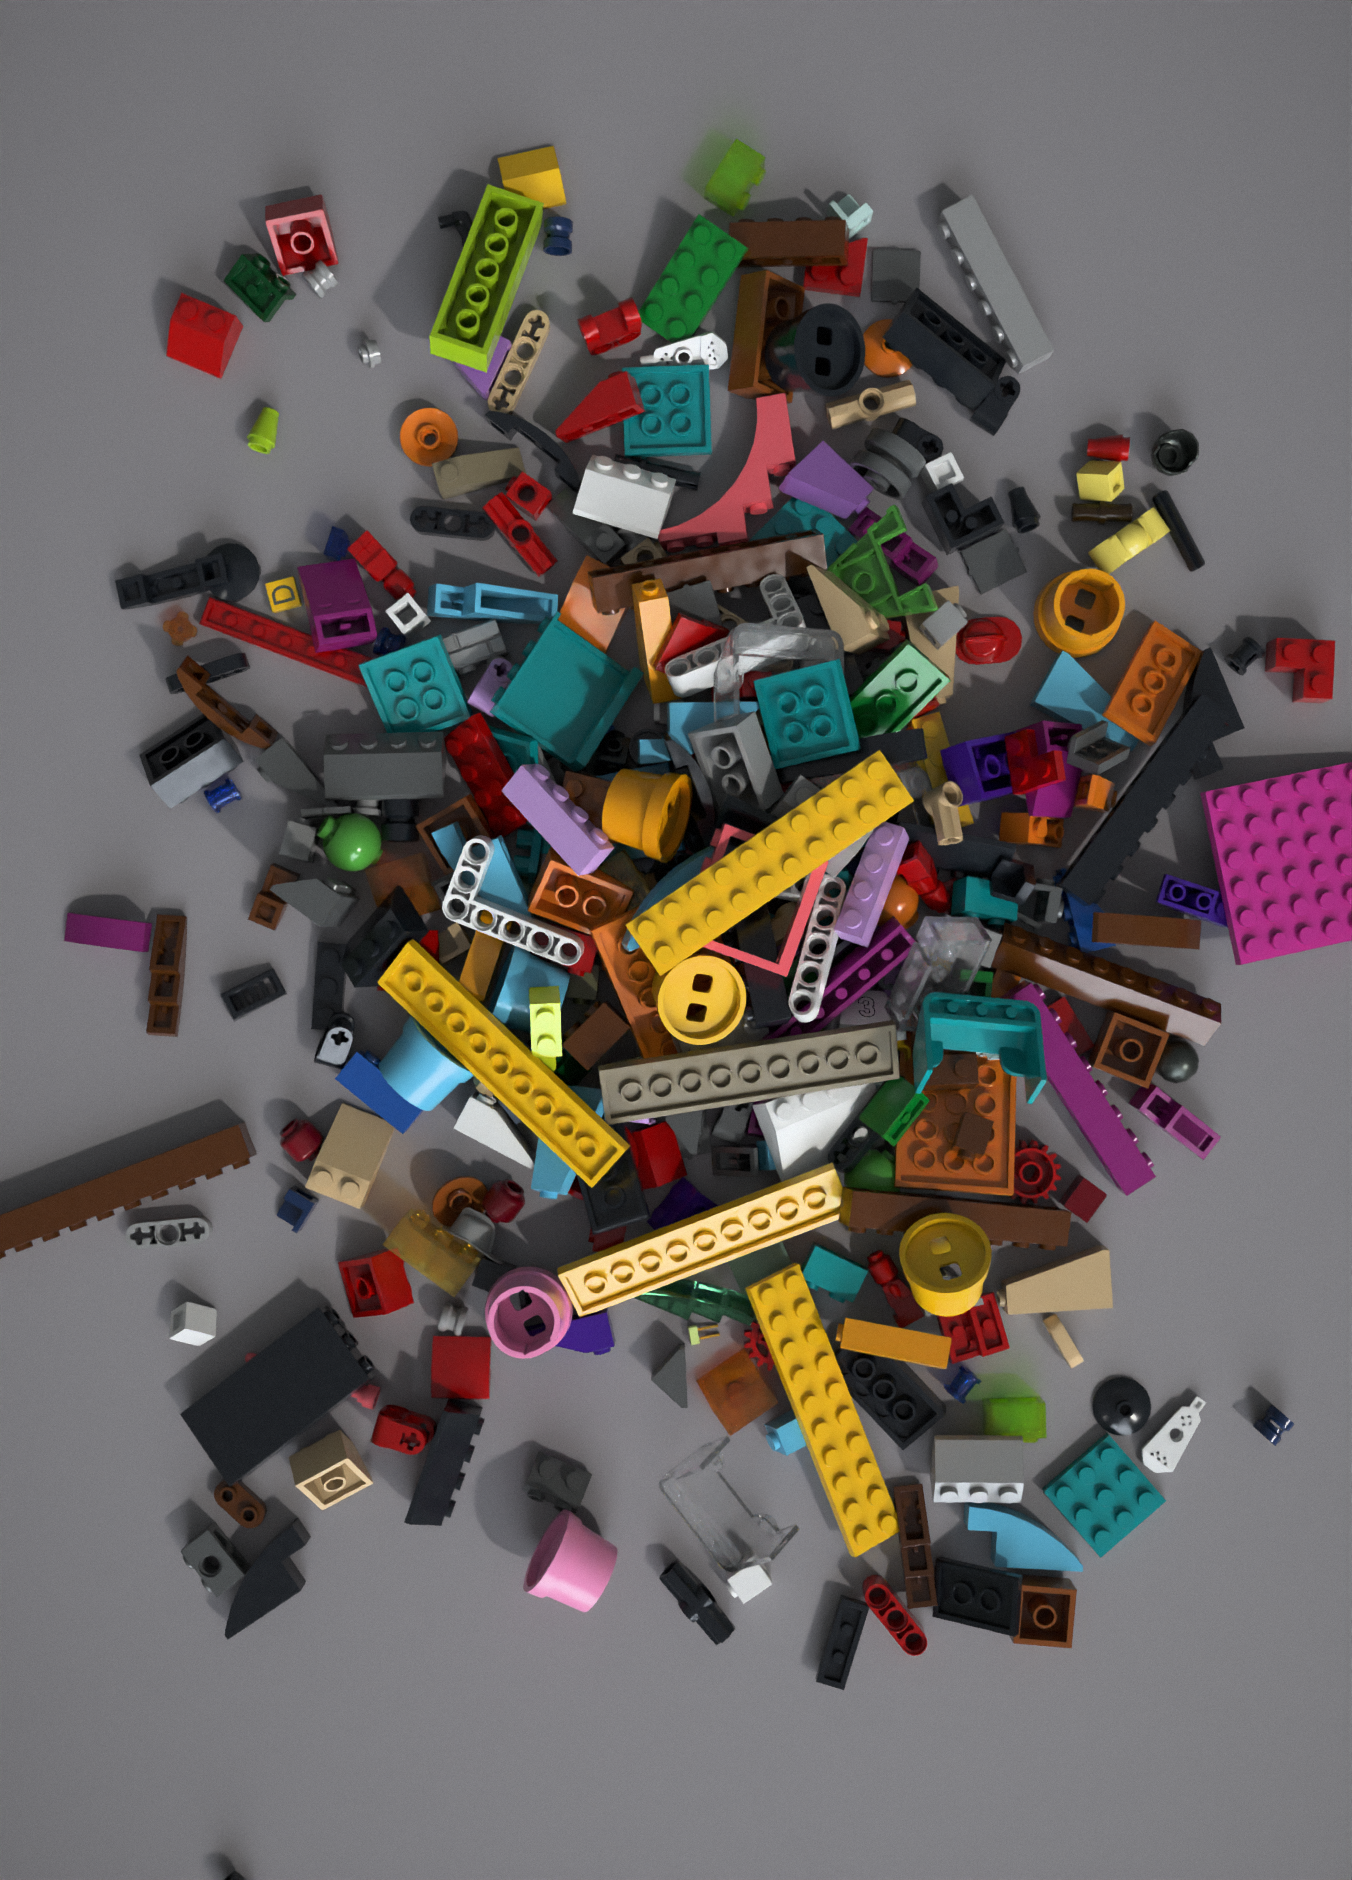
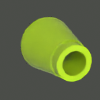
(264, 431)

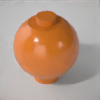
(900, 903)

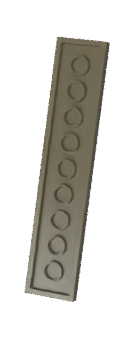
(749, 1072)

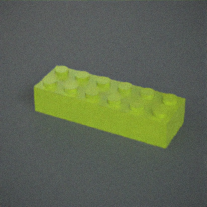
(486, 278)

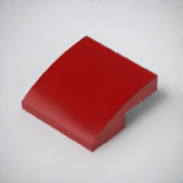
(685, 636)
(975, 1331)
(461, 1367)

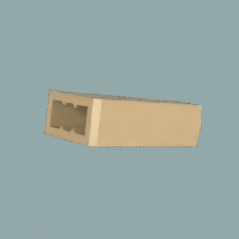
(945, 655)
(1062, 1285)

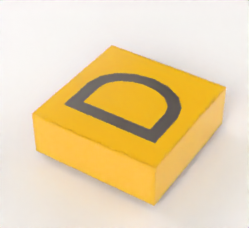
(283, 594)

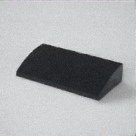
(890, 1395)

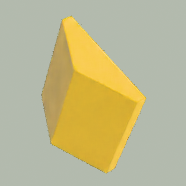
(534, 176)

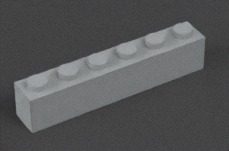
(994, 284)

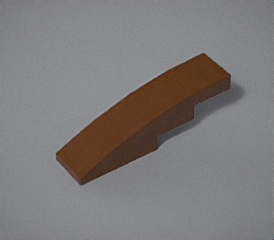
(167, 975)
(915, 1546)

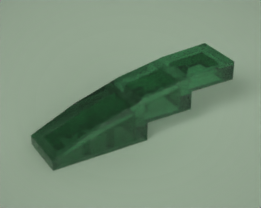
(702, 1299)

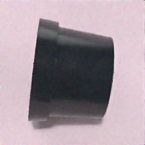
(820, 335)

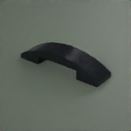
(509, 425)
(174, 583)
(704, 816)

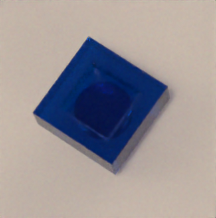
(336, 544)

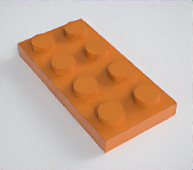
(1152, 683)

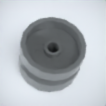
(888, 463)

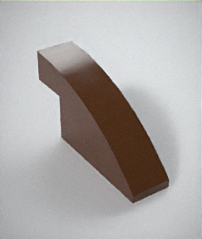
(1146, 930)

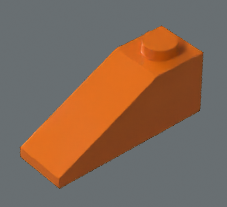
(1095, 794)

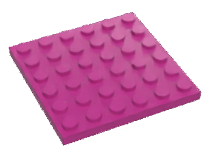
(1284, 861)

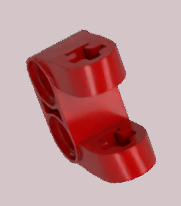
(611, 328)
(400, 1424)

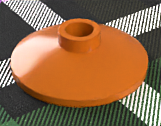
(878, 358)
(423, 424)

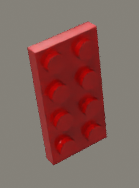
(485, 773)

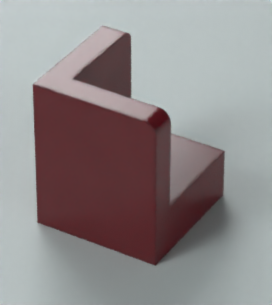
(1082, 1198)

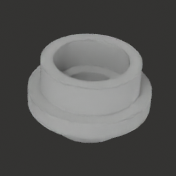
(369, 352)

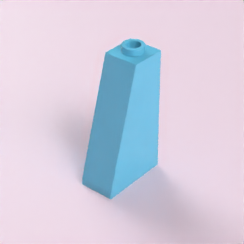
(1076, 698)
(550, 1172)

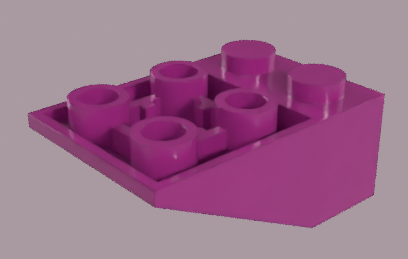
(337, 605)
(1058, 798)

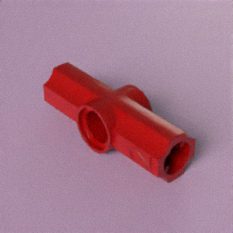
(507, 520)

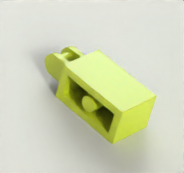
(545, 1024)

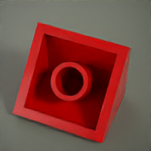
(659, 1155)

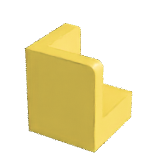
(1100, 480)

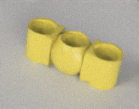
(1129, 541)

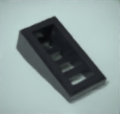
(248, 985)

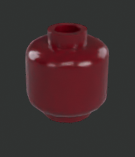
(301, 1140)
(503, 1201)

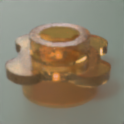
(188, 632)

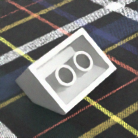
(624, 496)

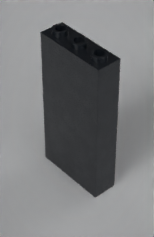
(279, 1394)

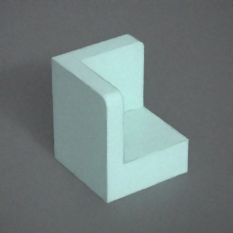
(849, 210)

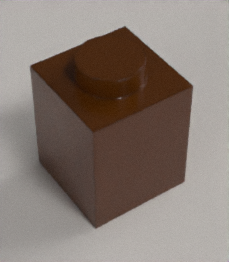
(972, 1136)

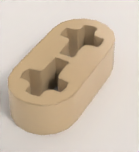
(1063, 1341)

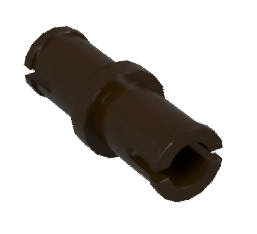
(1102, 512)

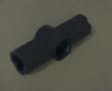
(697, 1602)

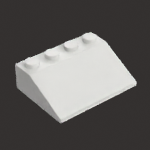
(808, 1125)

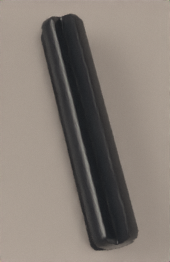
(1179, 531)

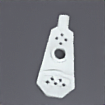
(696, 348)
(1168, 1447)

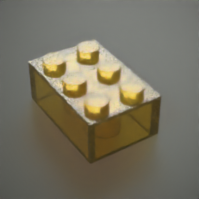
(432, 1251)

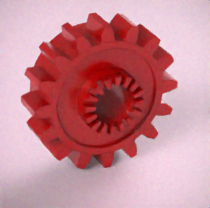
(1044, 1174)

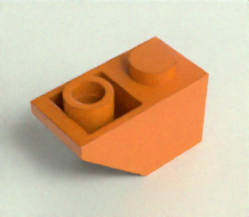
(1031, 830)

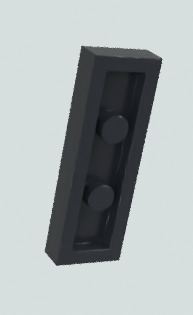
(329, 984)
(842, 1642)

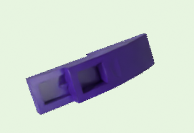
(1192, 900)

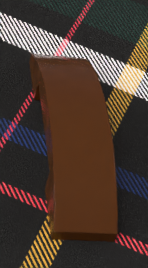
(221, 713)

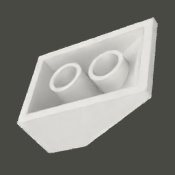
(493, 1127)

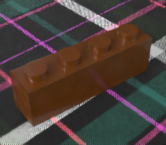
(792, 242)

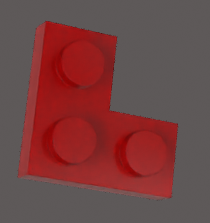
(1028, 768)

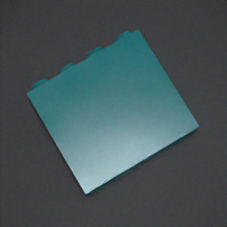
(564, 693)

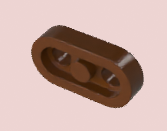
(242, 1500)

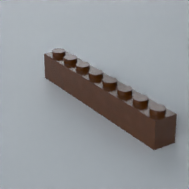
(724, 566)
(1107, 984)
(999, 1220)

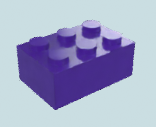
(979, 768)

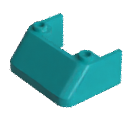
(981, 1026)

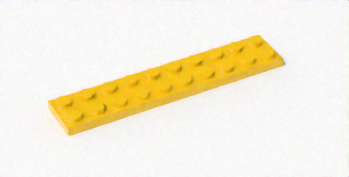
(769, 862)
(503, 1063)
(703, 1240)
(824, 1409)

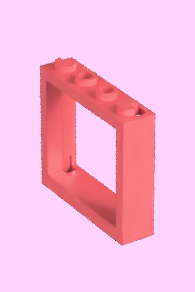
(799, 918)

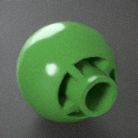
(350, 841)
(873, 1172)

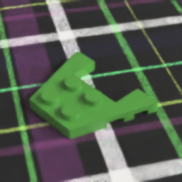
(868, 573)

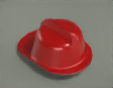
(988, 640)

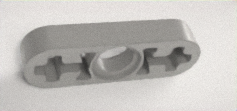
(147, 1226)

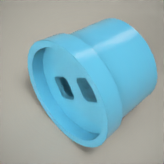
(511, 993)
(422, 1067)

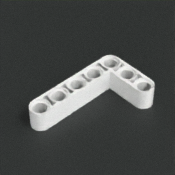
(696, 669)
(501, 914)
(815, 935)

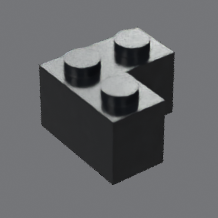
(955, 524)

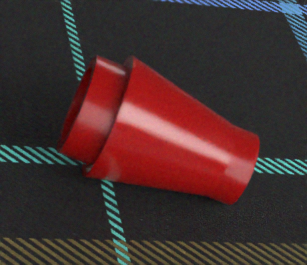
(1109, 448)

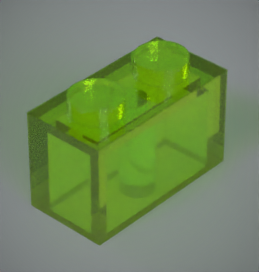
(735, 178)
(1015, 1417)

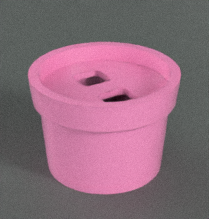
(548, 1301)
(570, 1563)

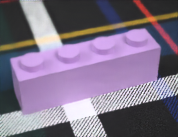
(558, 818)
(871, 884)

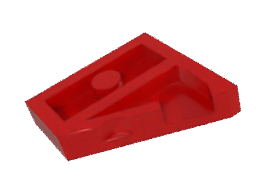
(839, 279)

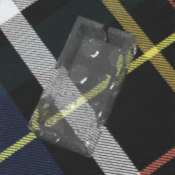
(941, 961)

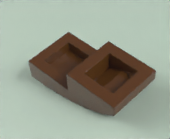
(269, 907)

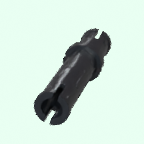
(684, 478)

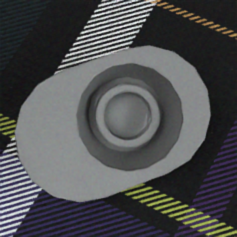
(476, 1230)

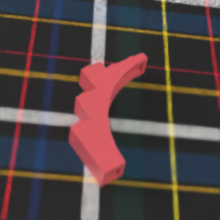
(751, 492)

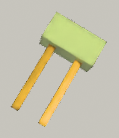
(693, 1333)

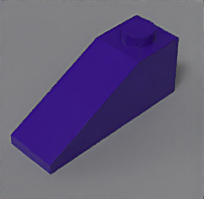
(585, 1334)

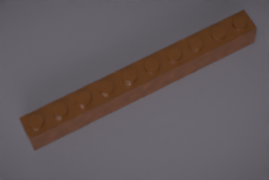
(125, 1188)

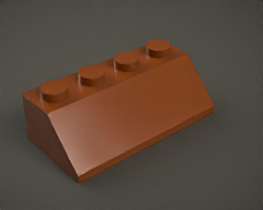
(762, 304)

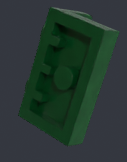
(259, 285)

